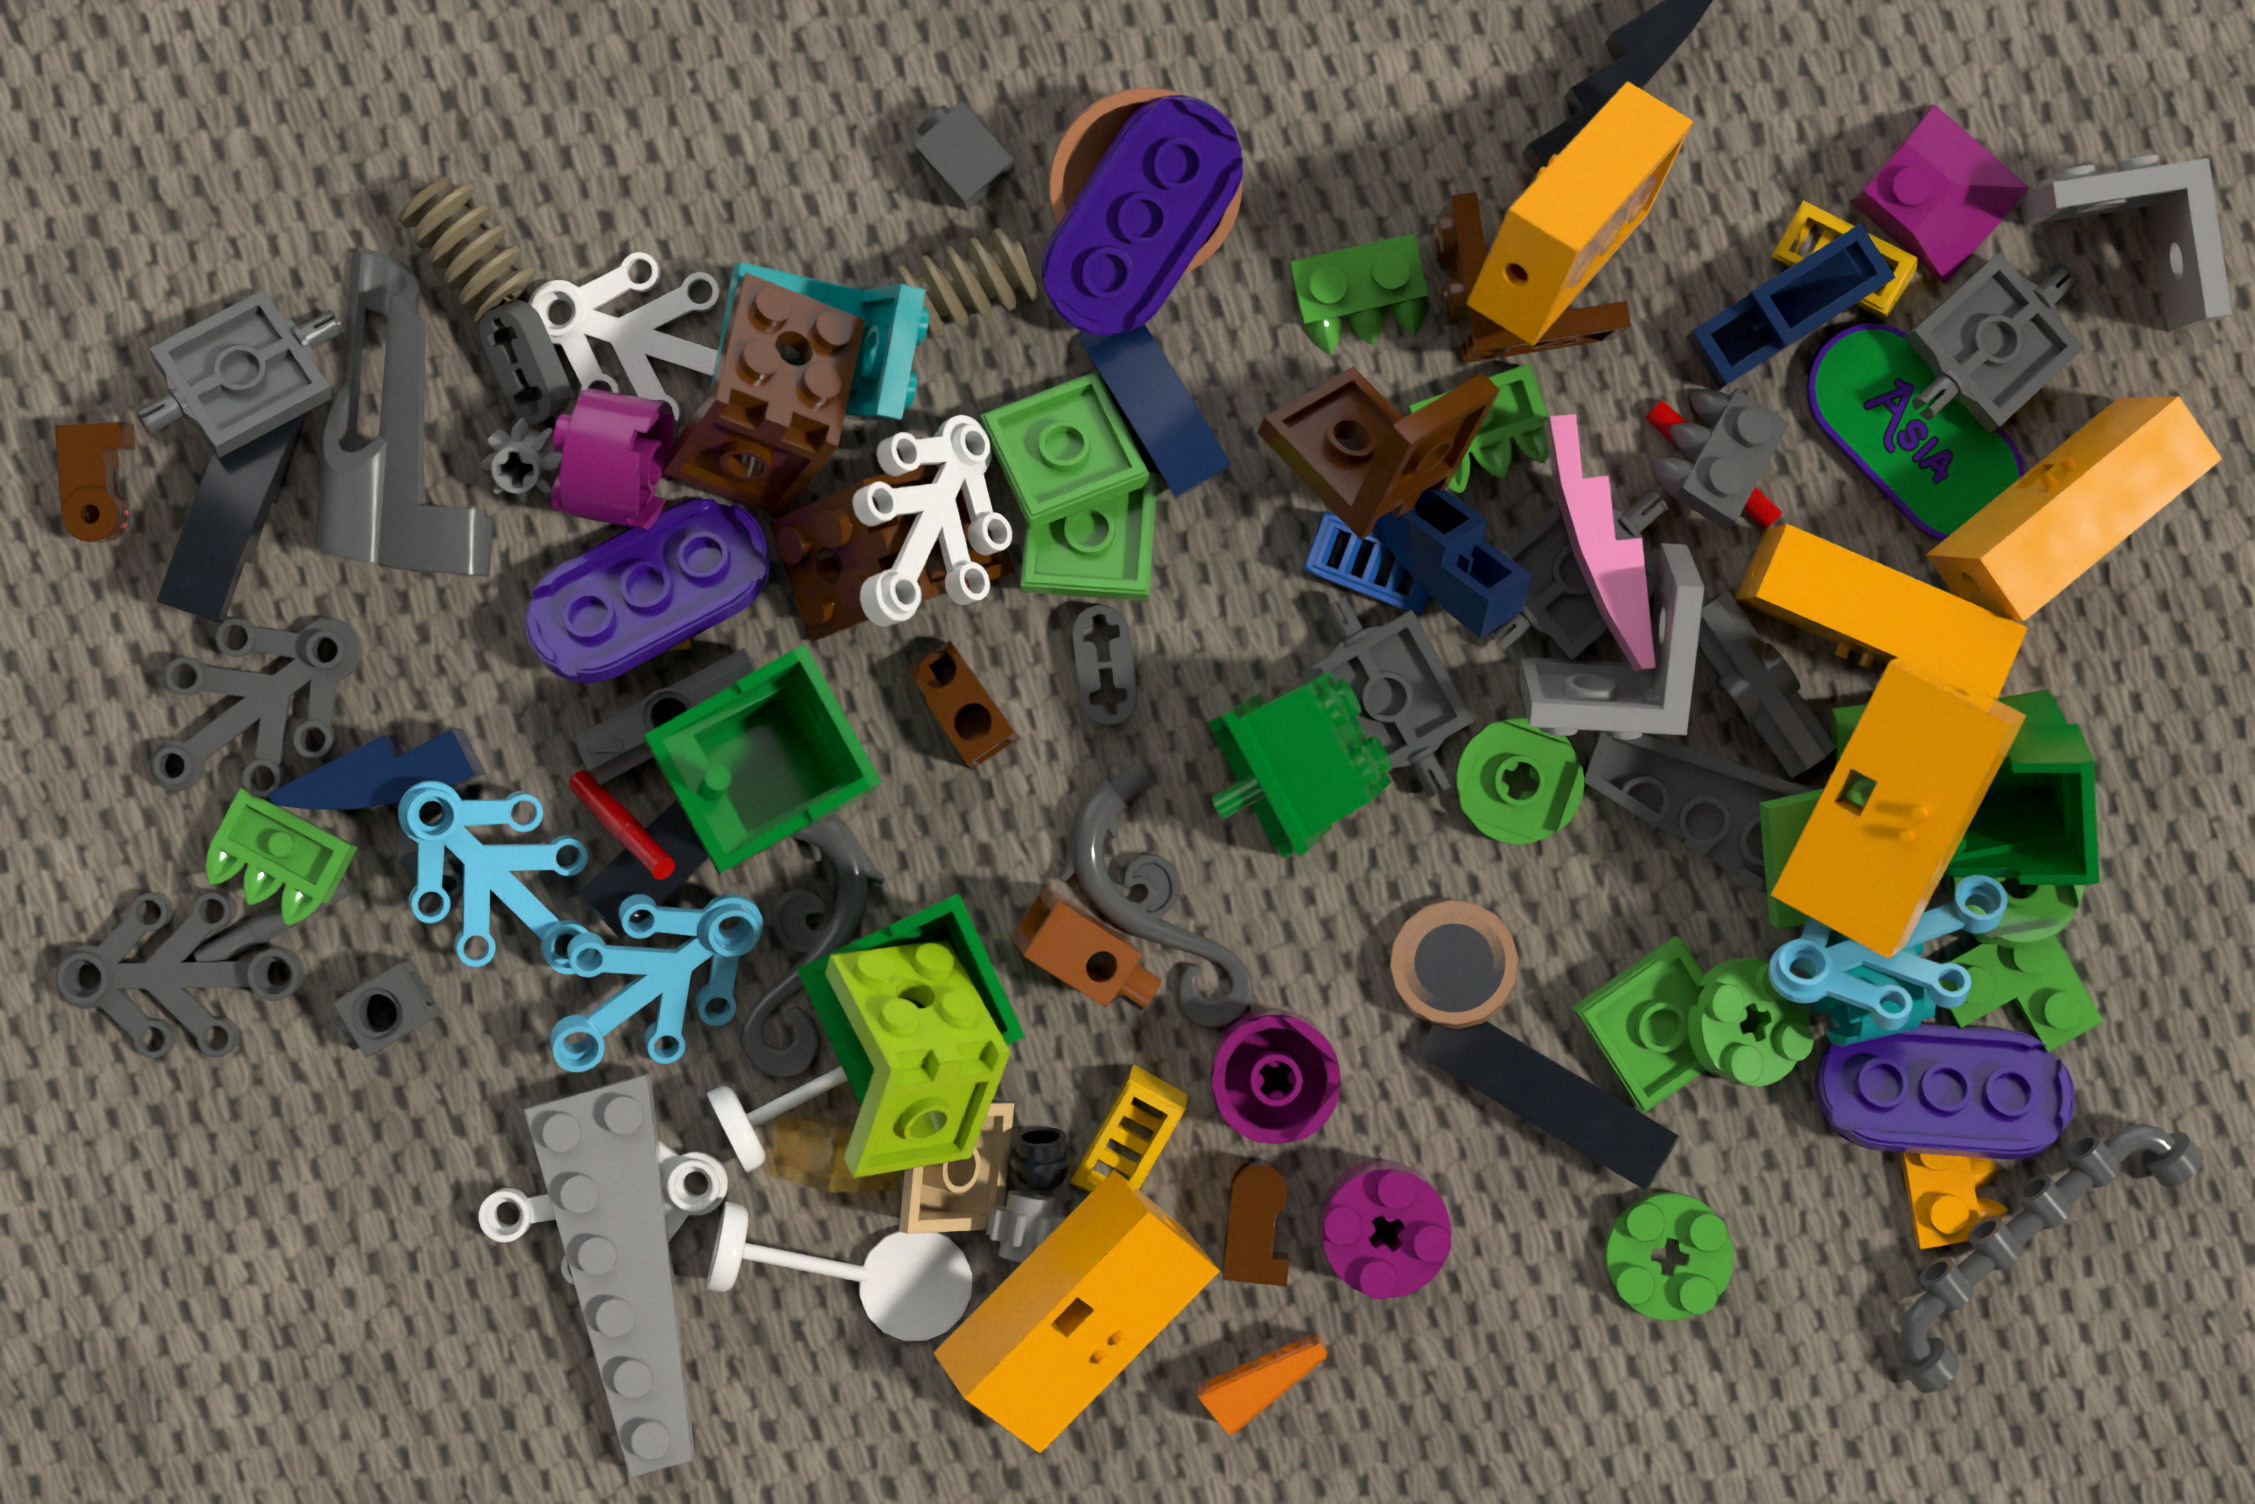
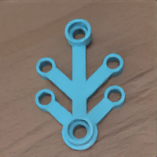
(487, 868)
(1829, 963)
(661, 973)

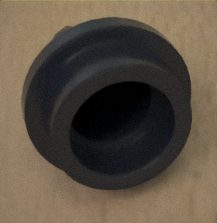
(1041, 1157)

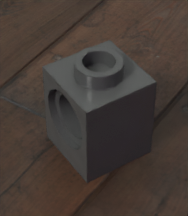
(962, 153)
(413, 1004)

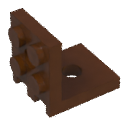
(1461, 242)
(766, 419)
(1397, 453)
(814, 533)

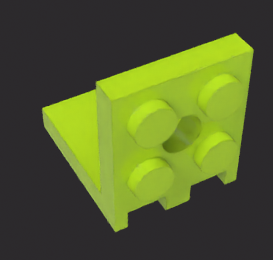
(930, 1063)

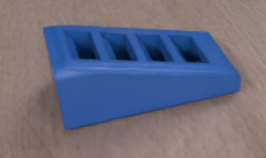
(1319, 554)

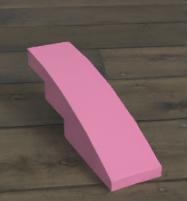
(1609, 566)

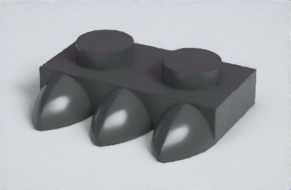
(1722, 458)

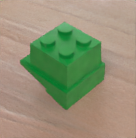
(763, 759)
(1299, 761)
(2038, 808)
(937, 922)

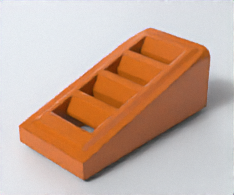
(1251, 1387)

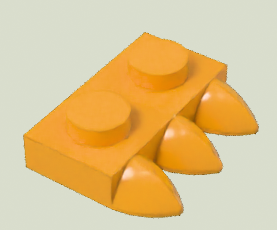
(1945, 1197)

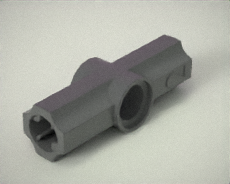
(1761, 686)
(618, 741)

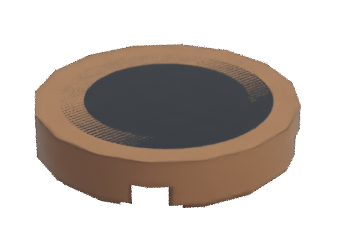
(1454, 964)

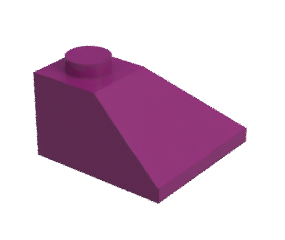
(1939, 194)

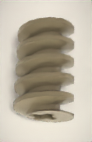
(465, 247)
(972, 281)

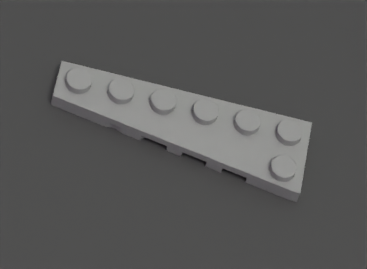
(610, 1213)

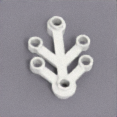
(630, 335)
(962, 456)
(679, 1200)

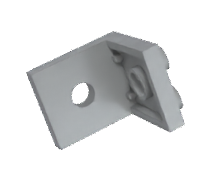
(2182, 223)
(1609, 695)

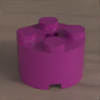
(613, 458)
(1275, 1113)
(1376, 1265)

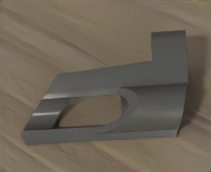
(375, 488)

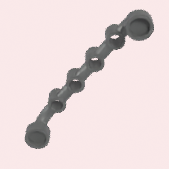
(2047, 1204)

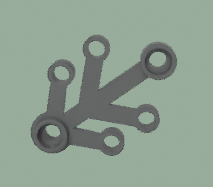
(264, 699)
(168, 975)

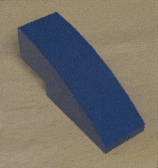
(1790, 306)
(1157, 408)
(1449, 558)
(382, 773)

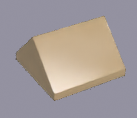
(961, 1191)

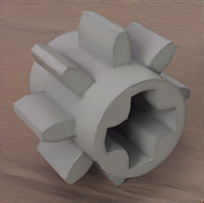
(534, 449)
(1022, 1223)

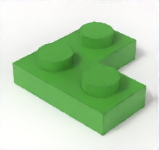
(2037, 980)

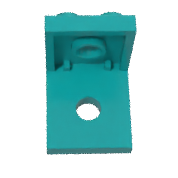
(891, 330)

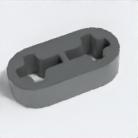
(525, 361)
(1088, 666)

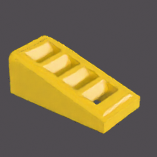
(1903, 263)
(1151, 1091)

